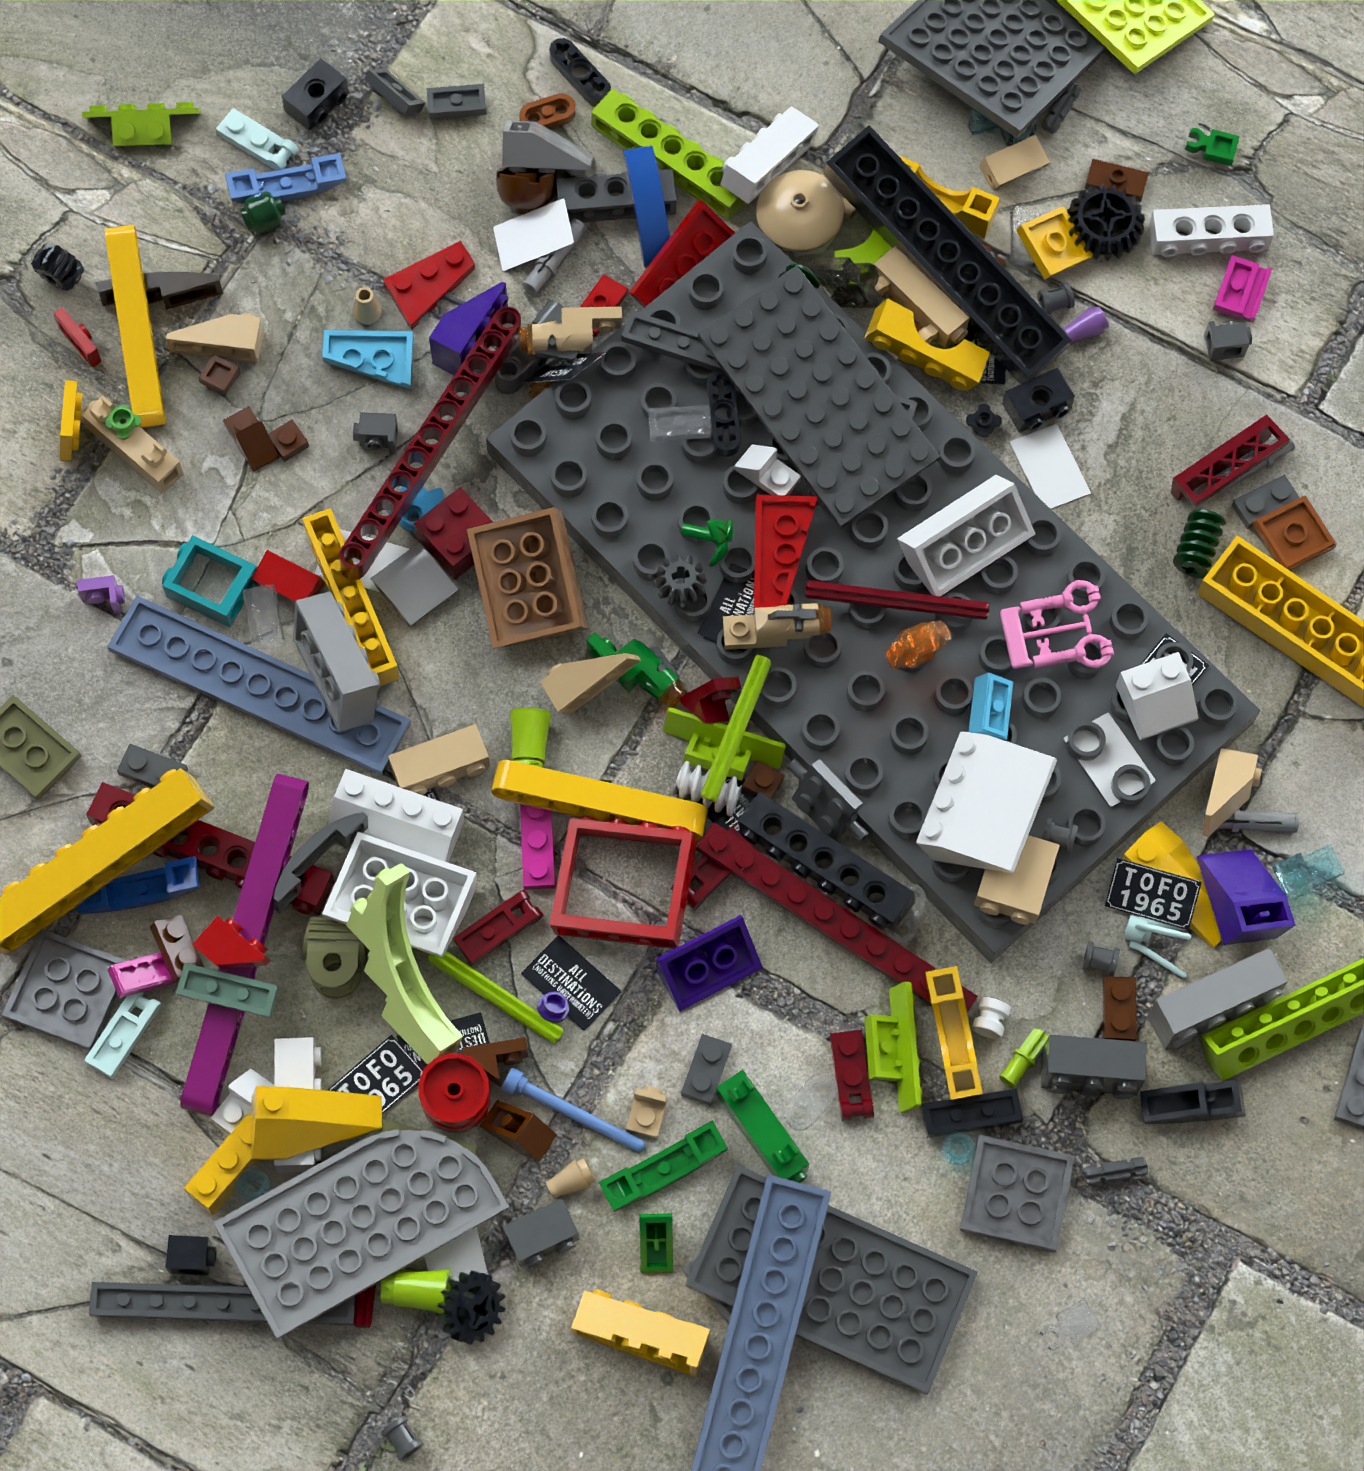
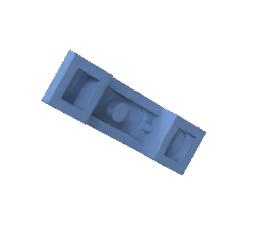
(288, 183)

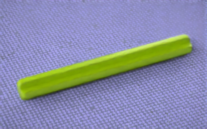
(736, 728)
(497, 996)

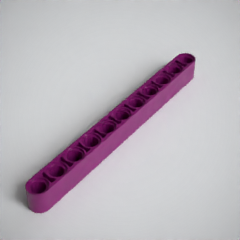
(254, 915)

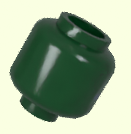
(262, 213)

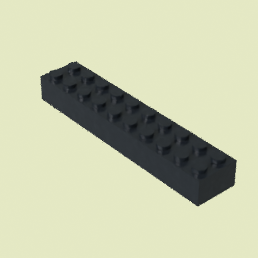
(940, 245)

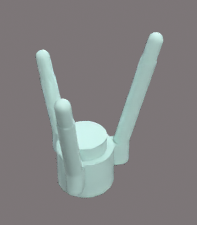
(1140, 930)

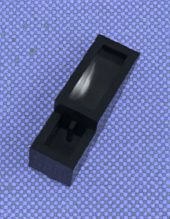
(1193, 1103)

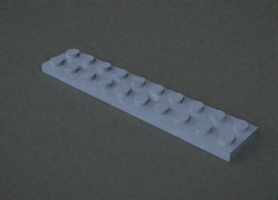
(250, 683)
(762, 1327)

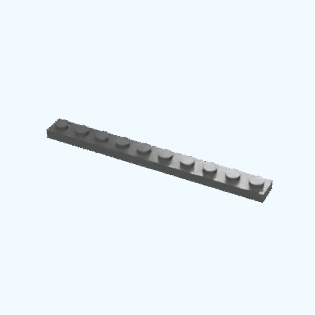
(685, 345)

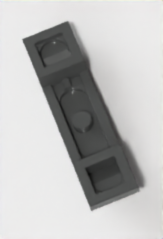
(340, 831)

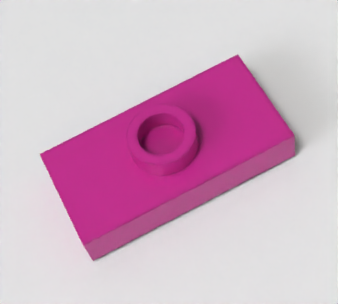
(140, 975)

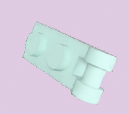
(256, 140)
(122, 1034)

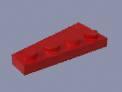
(691, 242)
(779, 543)

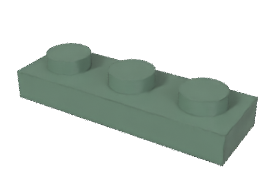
(227, 990)

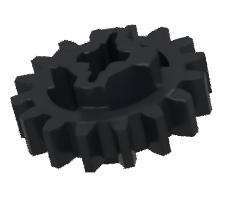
(471, 1307)

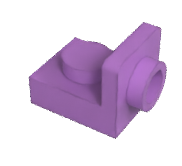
(101, 588)

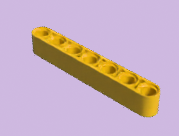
(135, 325)
(594, 798)

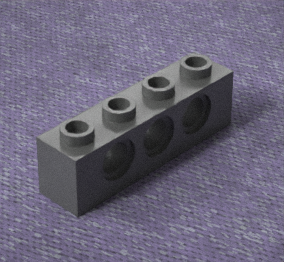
(602, 204)

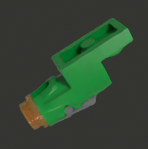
(652, 672)

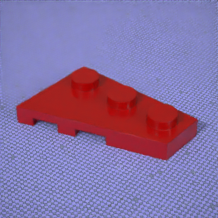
(428, 281)

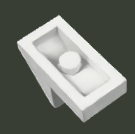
(766, 471)
(238, 1102)

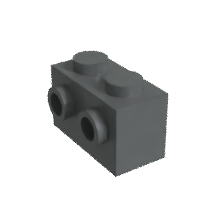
(541, 1234)

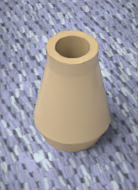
(366, 307)
(571, 1179)

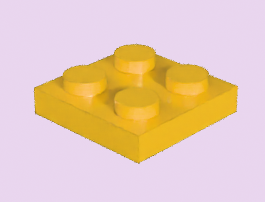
(1050, 243)
(70, 421)

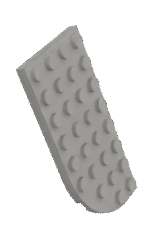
(356, 1222)

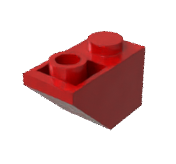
(229, 949)

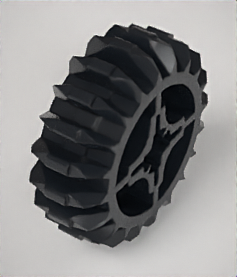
(1118, 212)

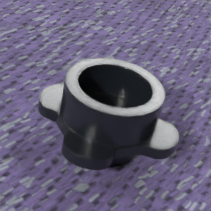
(978, 426)

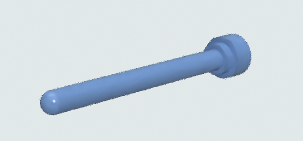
(518, 1084)

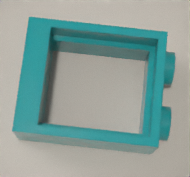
(232, 601)

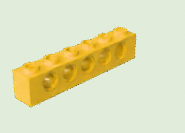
(326, 544)

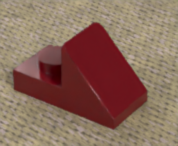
(709, 699)

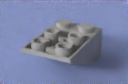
(537, 147)

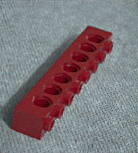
(229, 846)

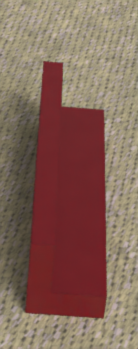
(1229, 455)

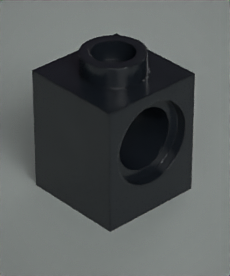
(190, 1255)

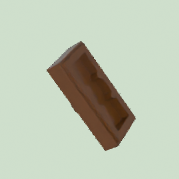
(1121, 176)

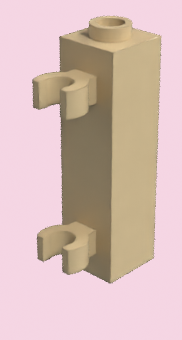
(916, 292)
(138, 450)

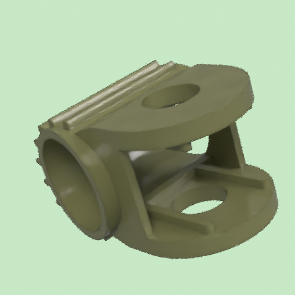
(333, 944)

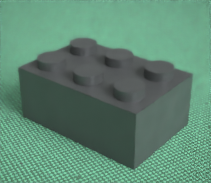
(1093, 1066)

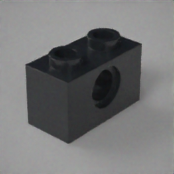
(318, 80)
(1048, 387)

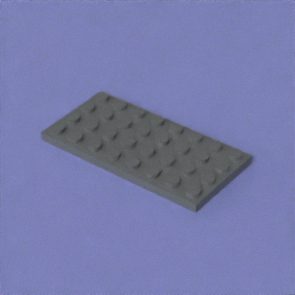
(818, 396)
(866, 1293)

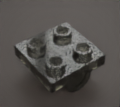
(848, 282)

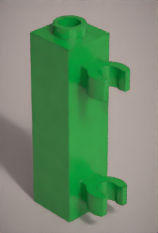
(762, 1128)

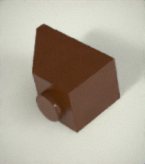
(519, 1129)

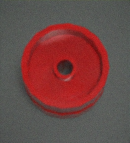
(459, 1111)

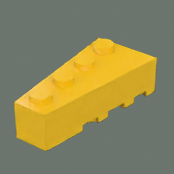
(641, 1332)

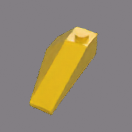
(303, 1119)

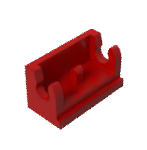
(288, 577)

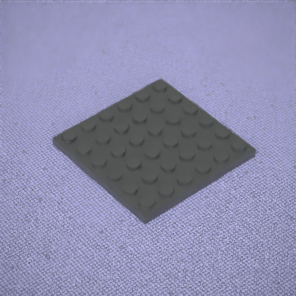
(996, 53)

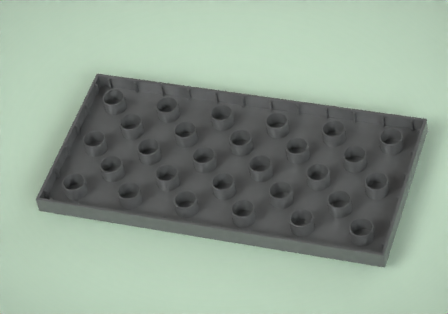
(834, 693)

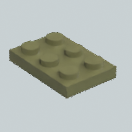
(32, 749)

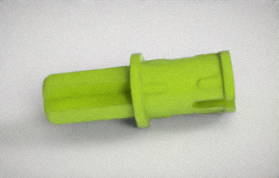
(1023, 1058)

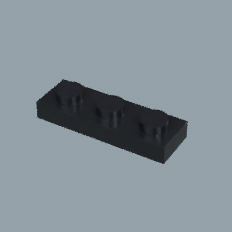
(972, 1113)

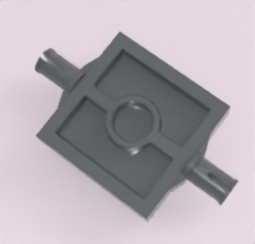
(827, 800)

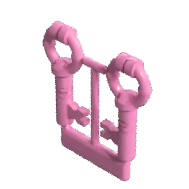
(1015, 636)

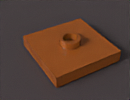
(1294, 534)

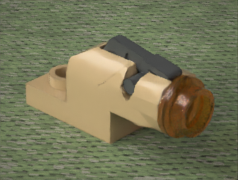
(572, 335)
(775, 626)

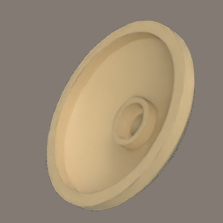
(800, 225)

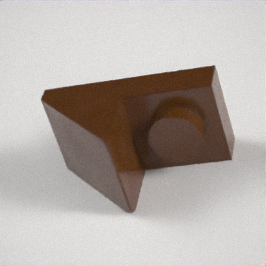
(251, 438)
(490, 1054)

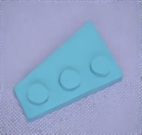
(372, 354)

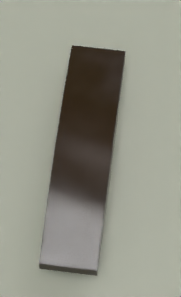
(171, 287)

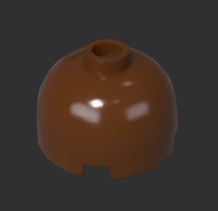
(524, 189)

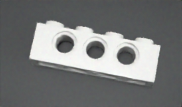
(1195, 222)

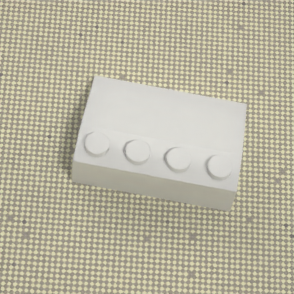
(985, 803)
(434, 893)

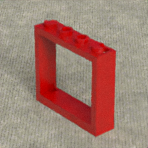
(618, 930)

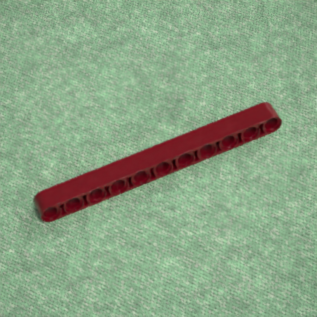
(426, 453)

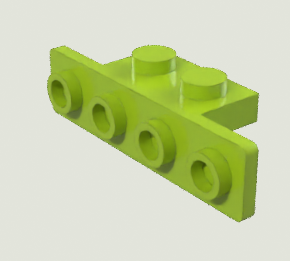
(141, 126)
(707, 738)
(894, 1048)

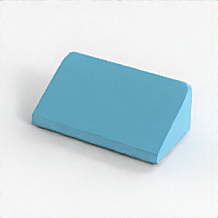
(991, 706)

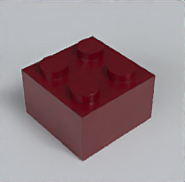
(445, 531)

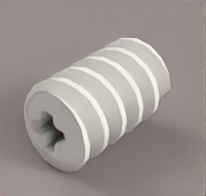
(693, 783)

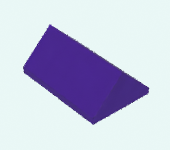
(708, 963)

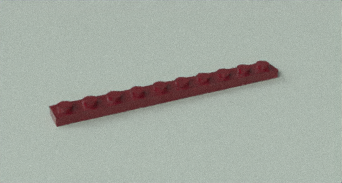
(819, 911)

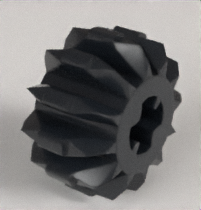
(57, 266)

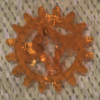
(918, 644)

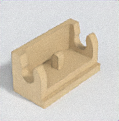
(1013, 162)

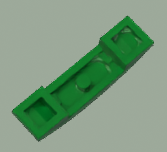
(664, 1167)

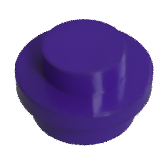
(553, 1007)

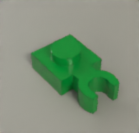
(1218, 147)

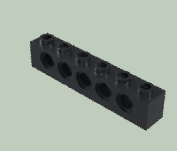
(765, 812)

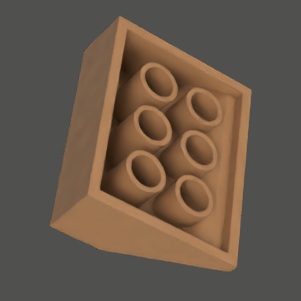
(527, 578)

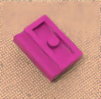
(1242, 289)

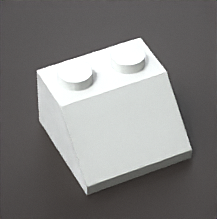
(1158, 695)

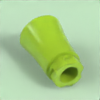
(529, 735)
(416, 1289)

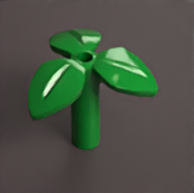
(717, 532)

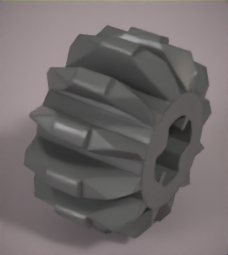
(691, 576)

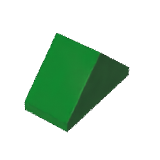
(656, 1242)

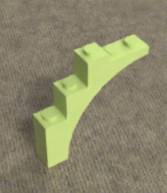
(391, 964)

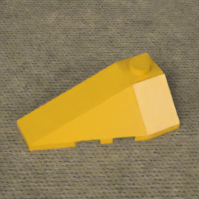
(1168, 852)

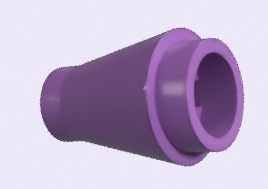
(1087, 325)

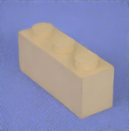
(440, 761)

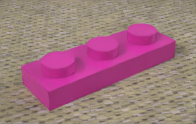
(537, 848)

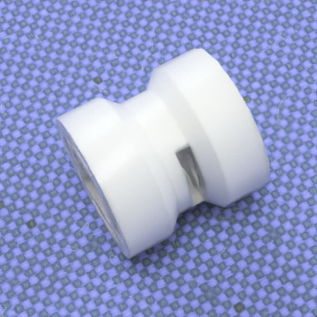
(991, 1017)

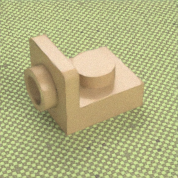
(647, 1112)

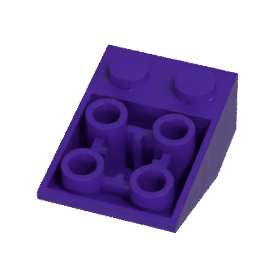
(463, 326)
(1244, 897)

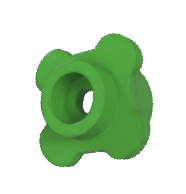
(122, 413)

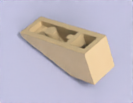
(227, 337)
(578, 682)
(1231, 787)

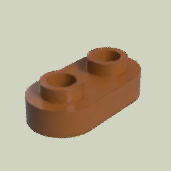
(546, 110)

